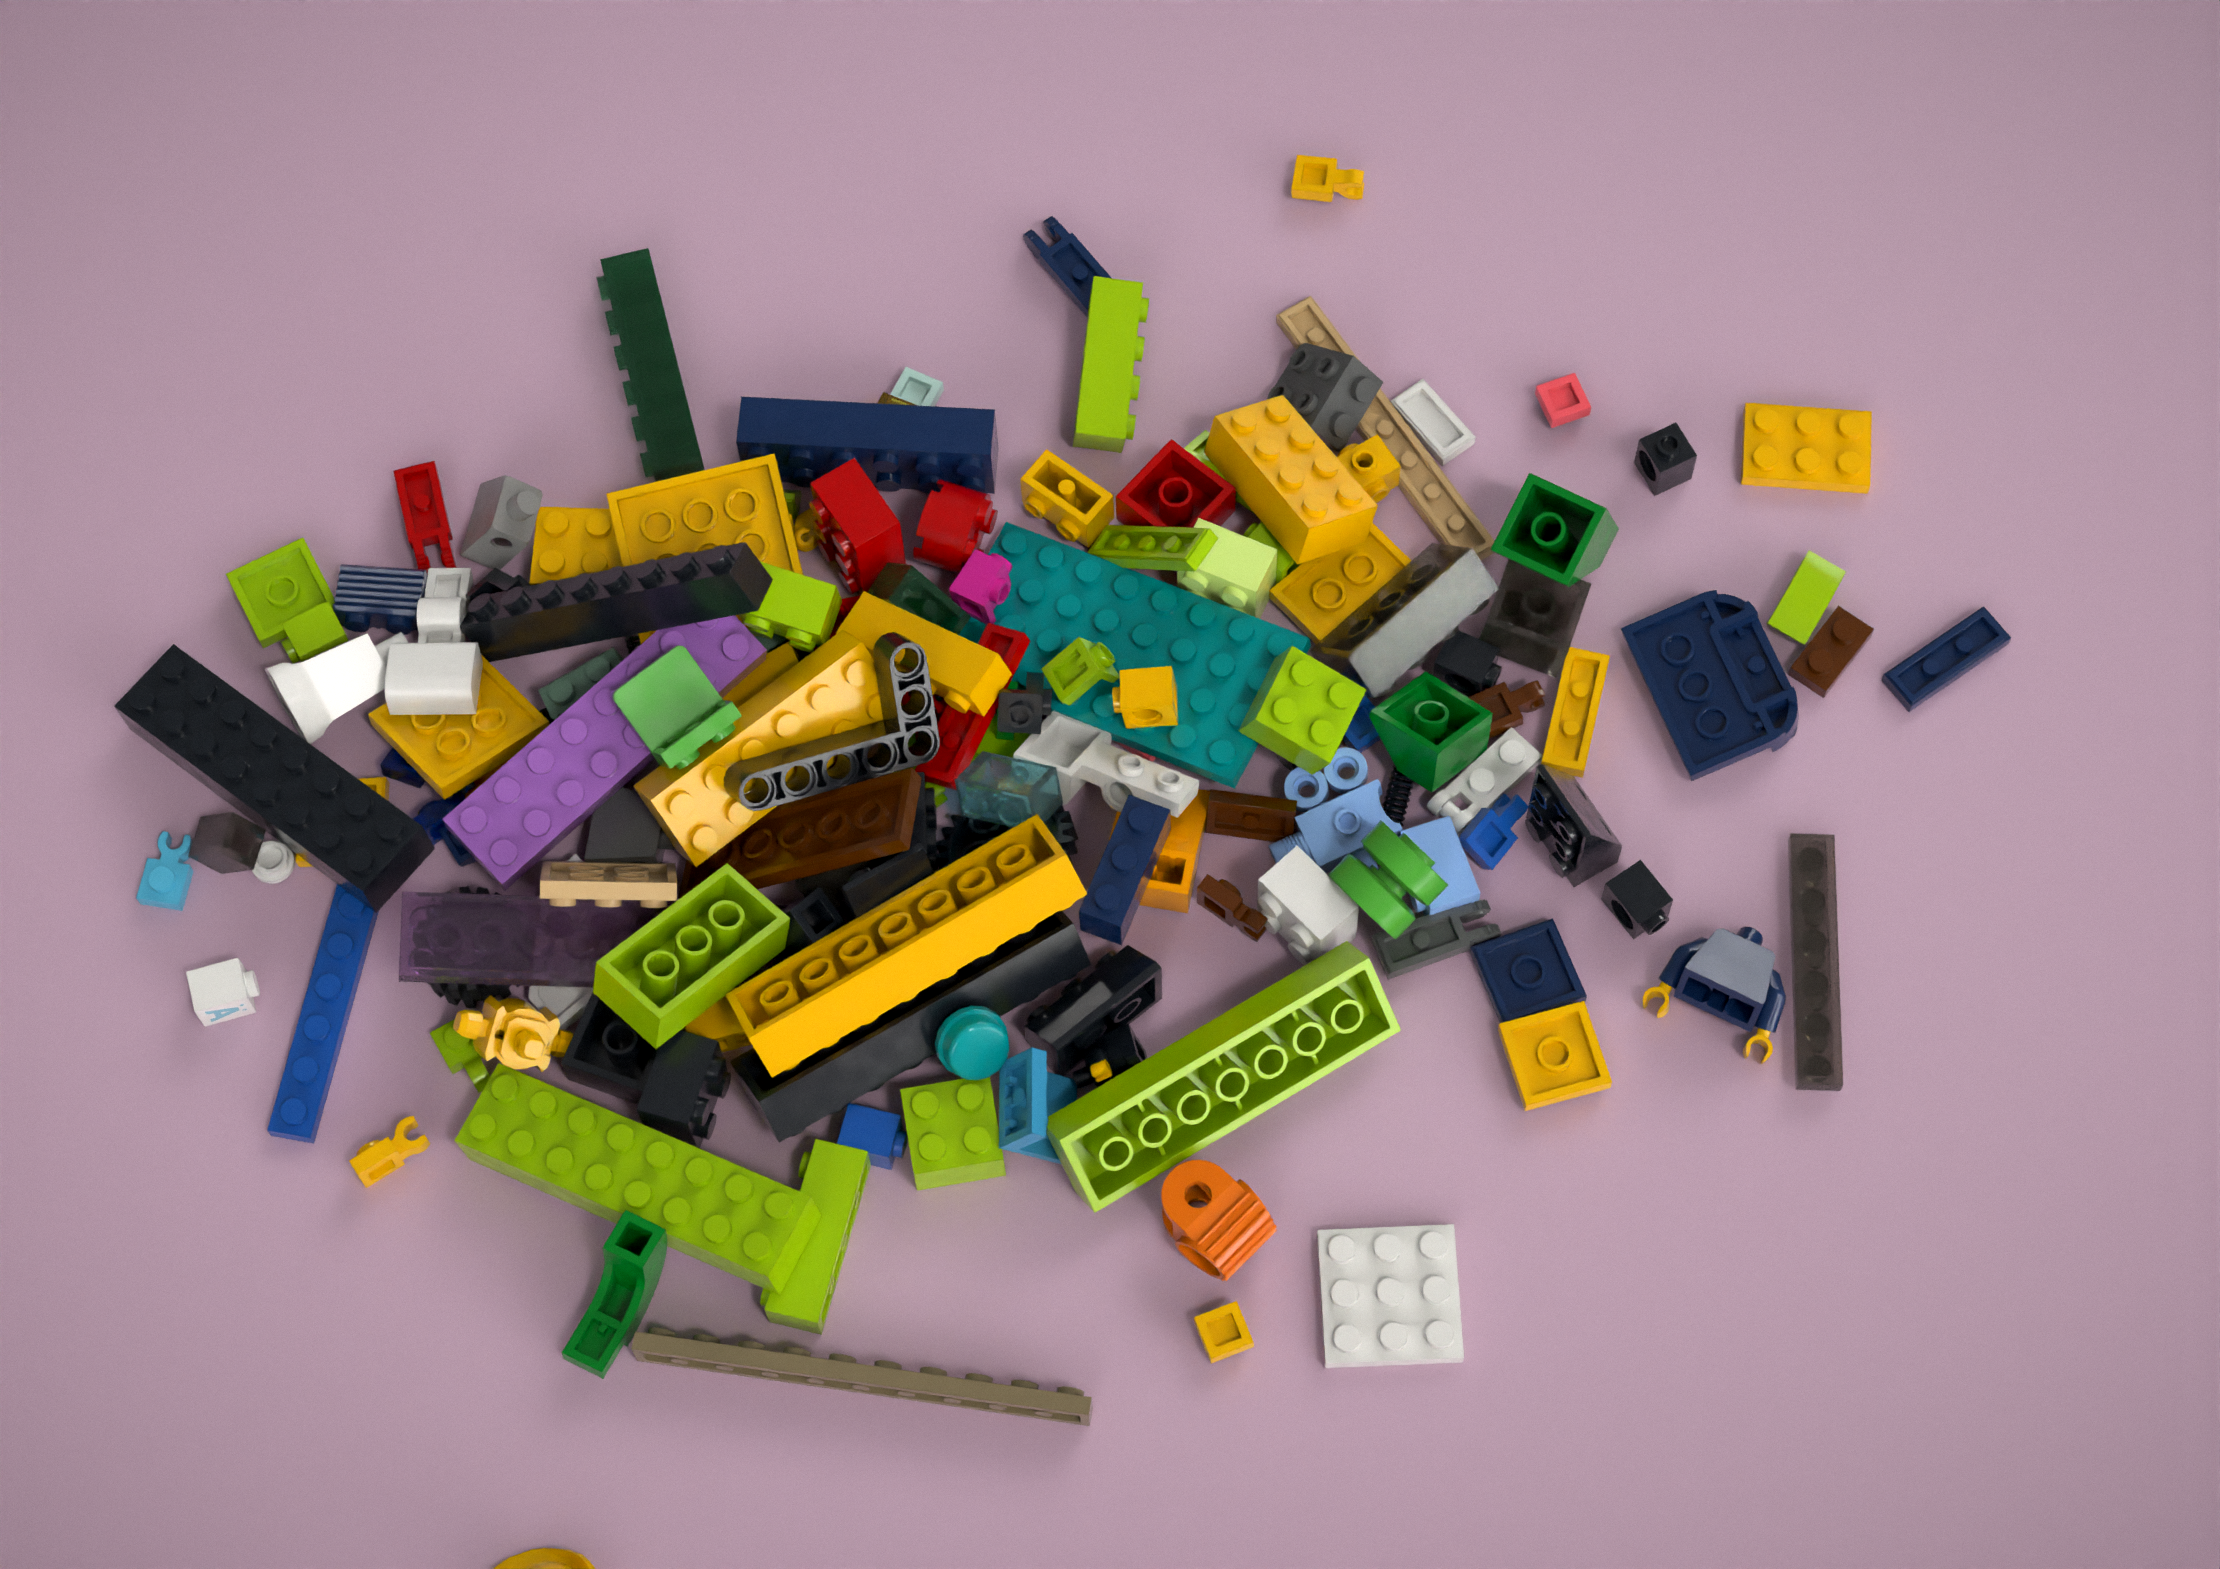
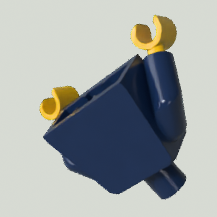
(1729, 979)

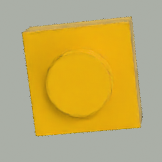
(1223, 1332)

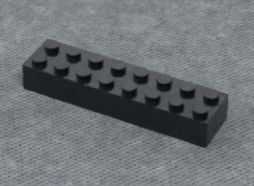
(275, 778)
(908, 1032)

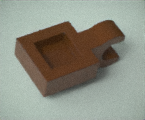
(1508, 705)

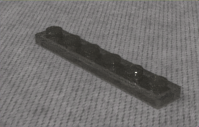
(1815, 962)

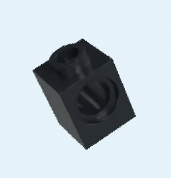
(1665, 459)
(1467, 664)
(1637, 900)

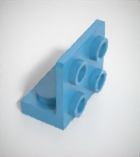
(1027, 1099)

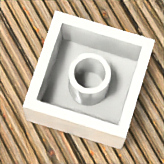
(1306, 907)

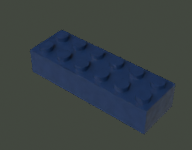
(890, 441)

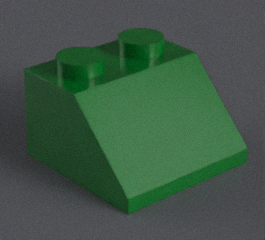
(1431, 730)

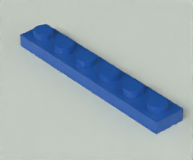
(323, 1019)

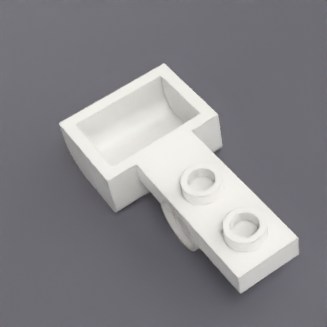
(441, 669)
(1086, 754)

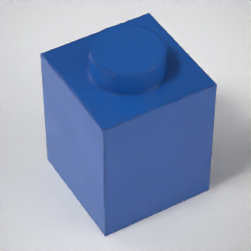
(874, 1132)

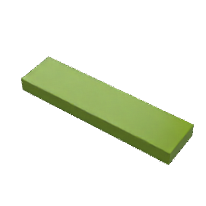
(1154, 547)

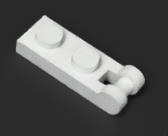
(1486, 779)

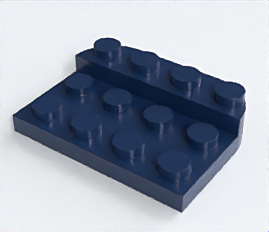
(1714, 680)

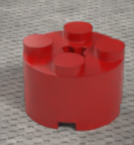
(953, 525)

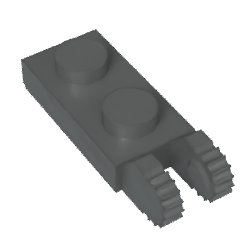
(1433, 939)

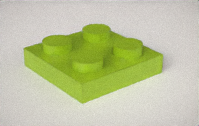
(279, 589)

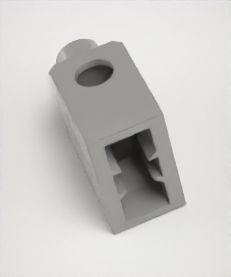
(501, 512)

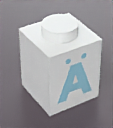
(223, 991)

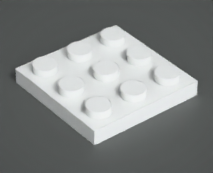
(1390, 1296)

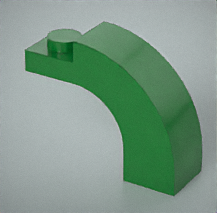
(628, 1282)

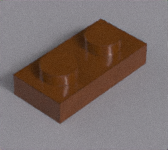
(1831, 651)
(1250, 816)

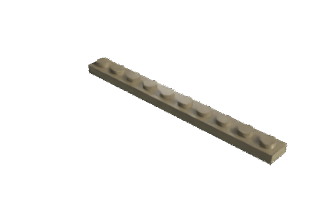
(844, 1374)

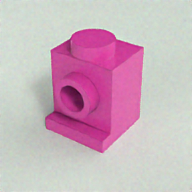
(982, 585)

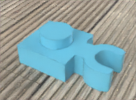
(168, 879)

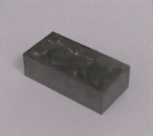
(1407, 618)

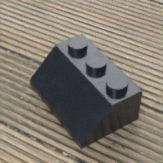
(1089, 1007)

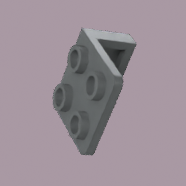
(1328, 391)

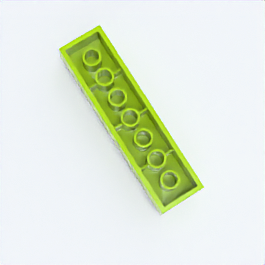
(1221, 1075)
(619, 1165)

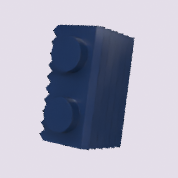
(379, 598)

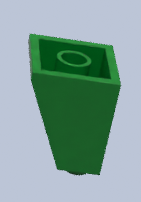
(1555, 532)

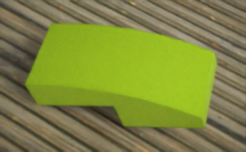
(1806, 597)

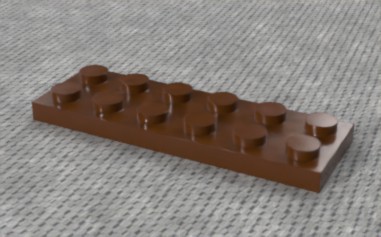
(820, 833)

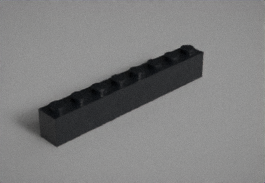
(617, 602)

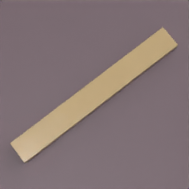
(1420, 476)

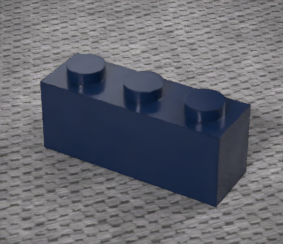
(1125, 870)

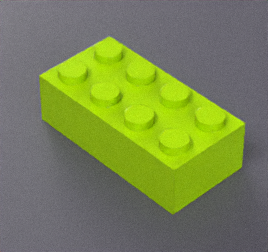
(691, 955)

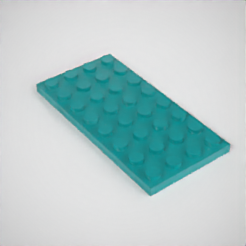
(1145, 623)

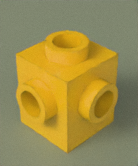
(1372, 466)

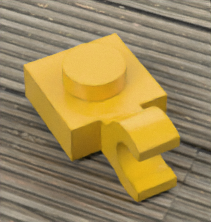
(1319, 178)
(383, 1157)

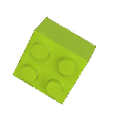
(796, 609)
(1302, 710)
(952, 1132)

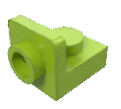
(1079, 669)

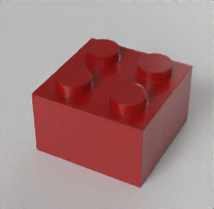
(1175, 492)

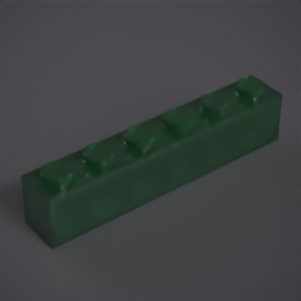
(651, 365)

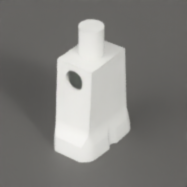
(331, 682)

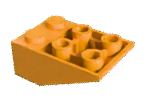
(1177, 866)

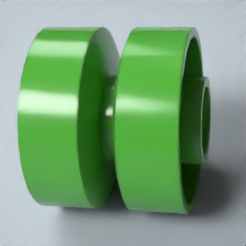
(1381, 890)

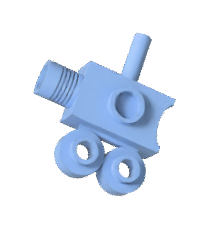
(1334, 827)

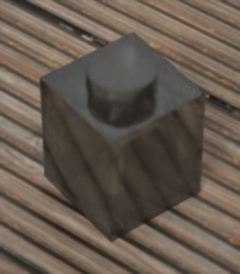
(227, 843)

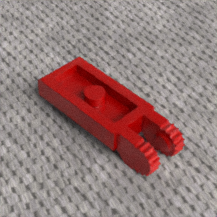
(424, 512)

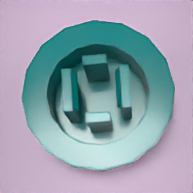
(973, 1043)

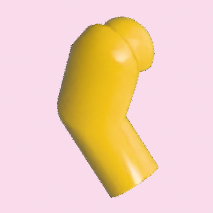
(805, 532)

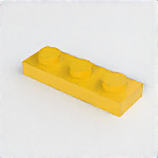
(1575, 711)

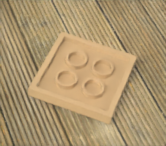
(608, 883)

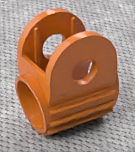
(1223, 1231)

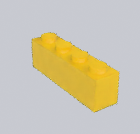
(957, 667)

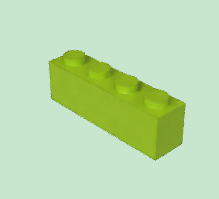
(1108, 364)
(836, 1182)

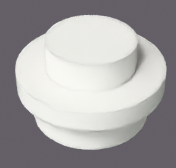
(274, 862)

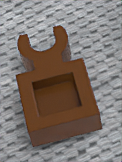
(1224, 902)

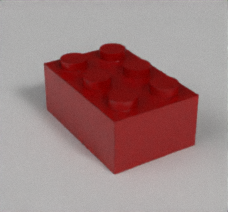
(855, 526)

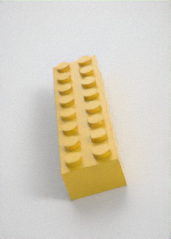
(905, 945)

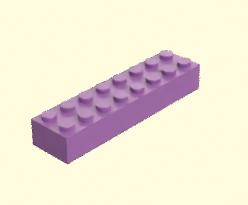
(584, 755)

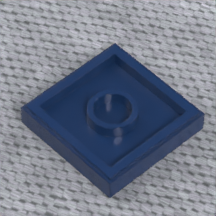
(1527, 972)

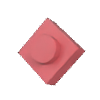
(1563, 400)

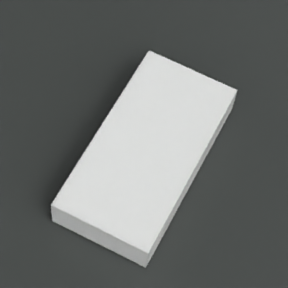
(1433, 422)

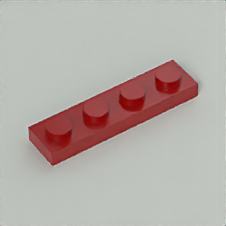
(963, 732)

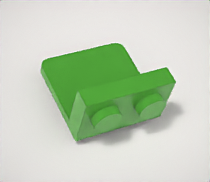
(675, 708)

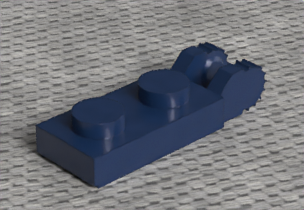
(1066, 261)

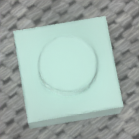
(918, 388)

